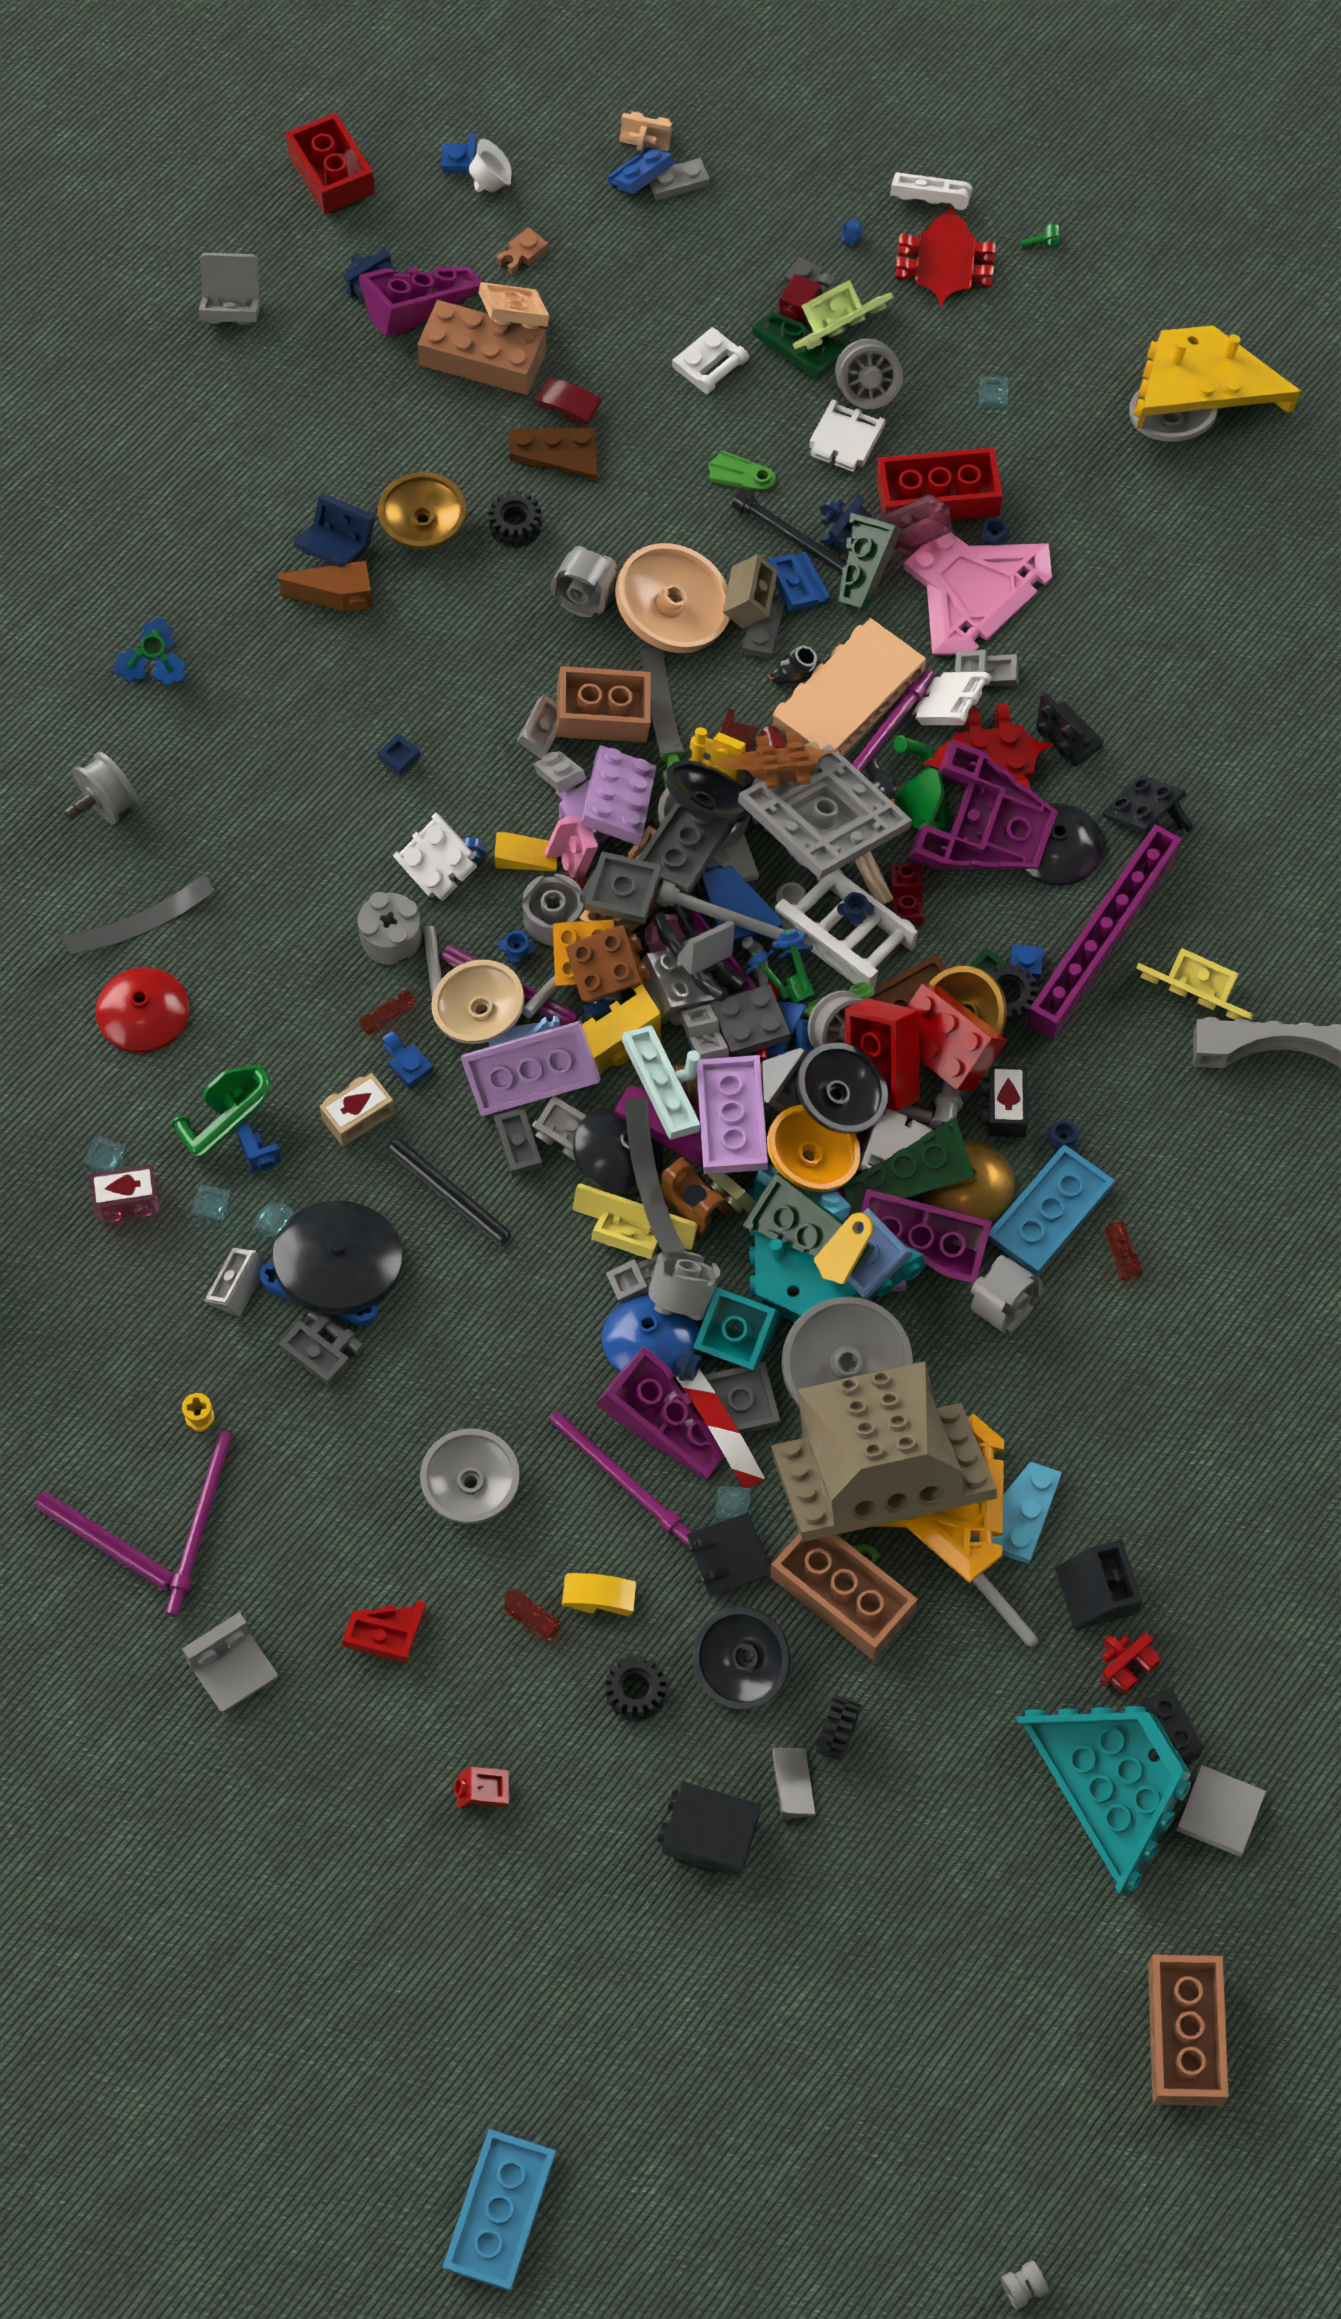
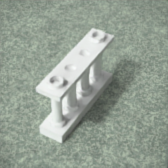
(838, 952)

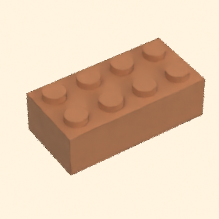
(479, 349)
(845, 1591)
(1187, 2030)

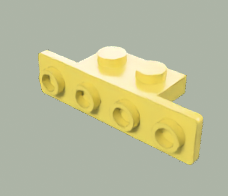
(1201, 978)
(625, 1223)

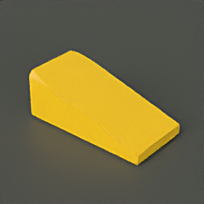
(522, 853)

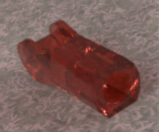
(1122, 1248)
(531, 1615)

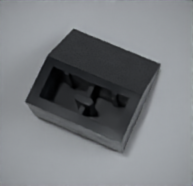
(1099, 1585)

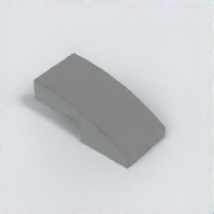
(1000, 667)
(703, 1032)
(632, 1278)

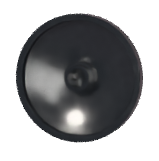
(337, 1257)

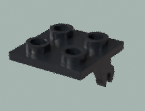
(1145, 803)
(728, 1554)

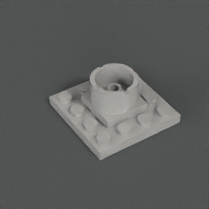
(830, 818)

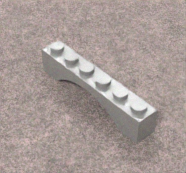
(1223, 1042)

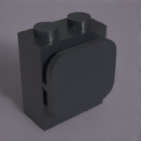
(709, 1829)

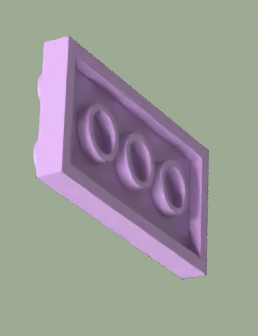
(618, 795)
(530, 1068)
(732, 1114)

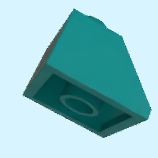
(737, 1329)

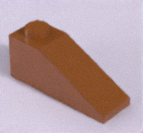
(330, 586)

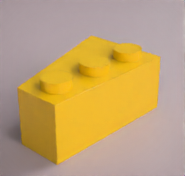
(606, 1034)

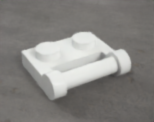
(704, 355)

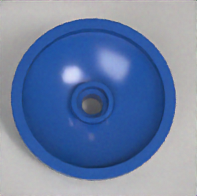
(626, 1335)

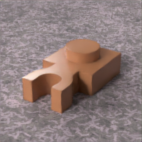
(523, 249)

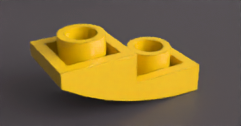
(596, 1592)

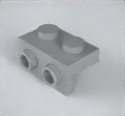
(558, 1124)

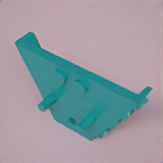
(783, 1267)
(1112, 1782)

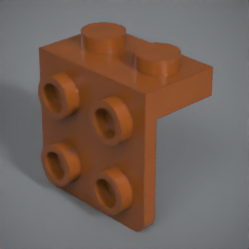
(607, 963)

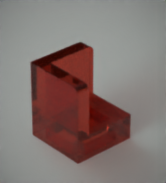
(738, 731)

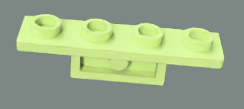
(833, 310)

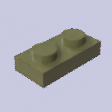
(737, 1196)

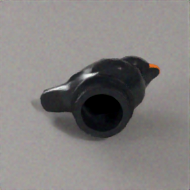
(795, 666)
(882, 781)

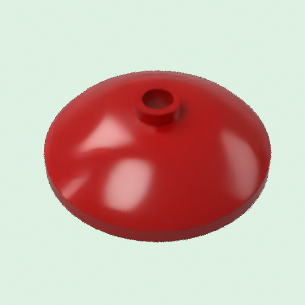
(147, 1024)

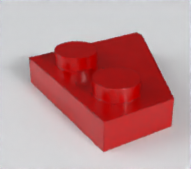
(385, 1631)

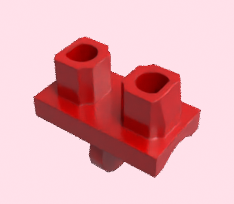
(1118, 1671)

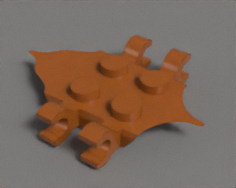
(780, 764)

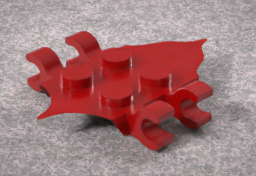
(945, 257)
(1005, 745)

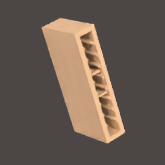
(851, 689)

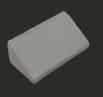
(708, 948)
(236, 1281)
(793, 1782)

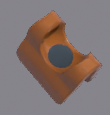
(691, 1195)

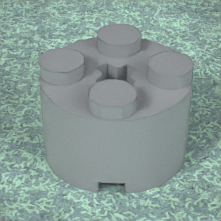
(585, 582)
(550, 902)
(389, 928)
(683, 1284)
(1005, 1294)

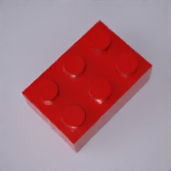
(330, 163)
(954, 1038)
(892, 1040)

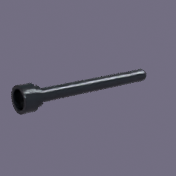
(747, 503)

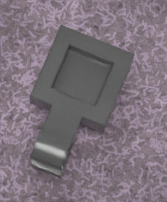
(812, 272)

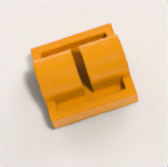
(569, 933)

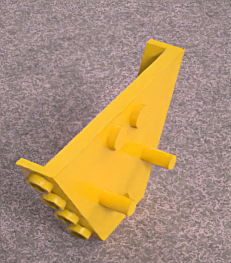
(1207, 371)

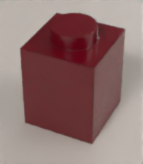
(797, 293)

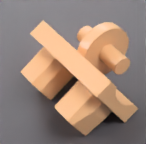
(645, 131)

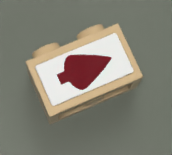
(356, 1109)

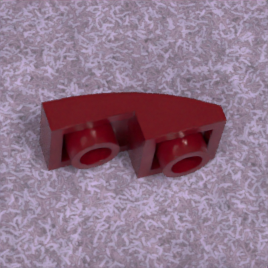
(569, 399)
(907, 892)

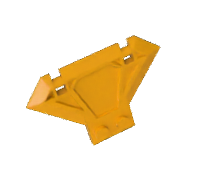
(950, 1530)

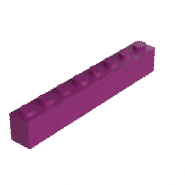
(1104, 932)

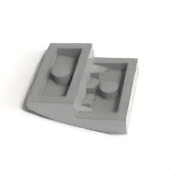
(1221, 1811)

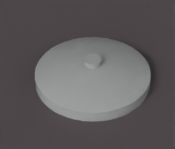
(842, 1341)

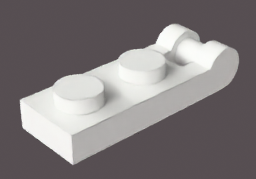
(931, 189)

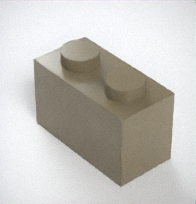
(750, 591)

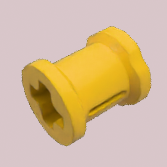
(195, 1402)

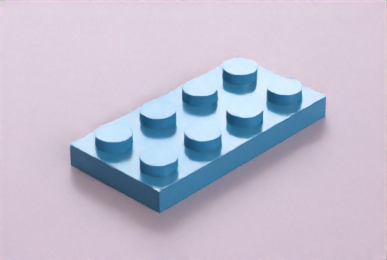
(1050, 1209)
(499, 2210)

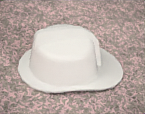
(490, 167)

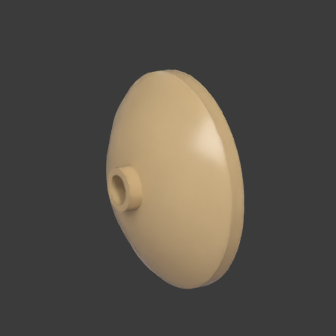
(476, 988)

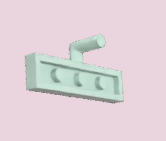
(662, 1082)

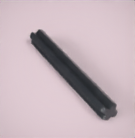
(449, 1191)

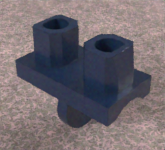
(362, 266)
(833, 513)

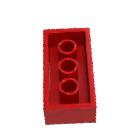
(961, 479)

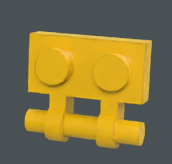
(719, 748)

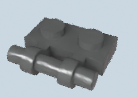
(316, 1353)

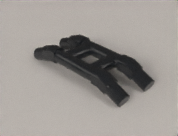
(701, 978)

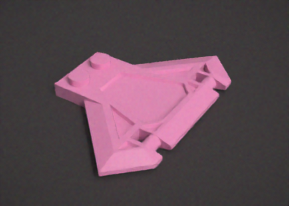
(975, 587)

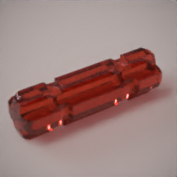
(387, 1011)

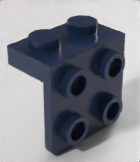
(337, 533)

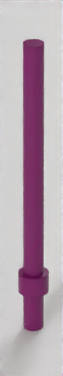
(913, 694)
(668, 1519)
(181, 1581)

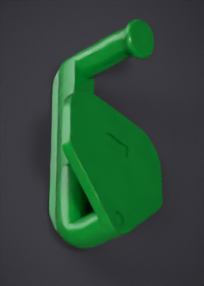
(923, 796)
(235, 1097)

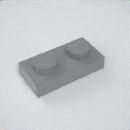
(680, 179)
(540, 727)
(559, 771)

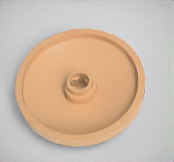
(672, 598)

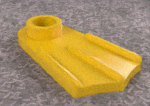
(844, 1249)

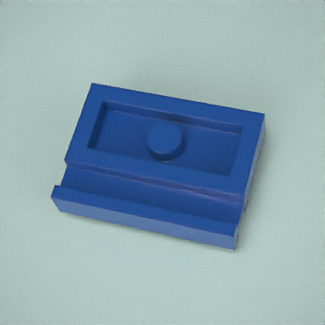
(641, 170)
(799, 582)

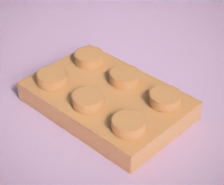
(514, 304)

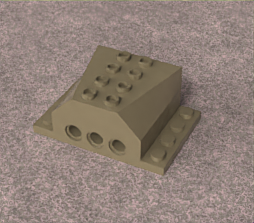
(878, 1454)

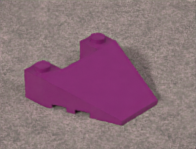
(995, 822)

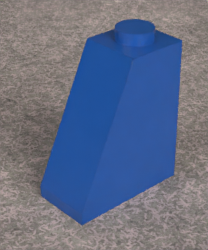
(730, 891)

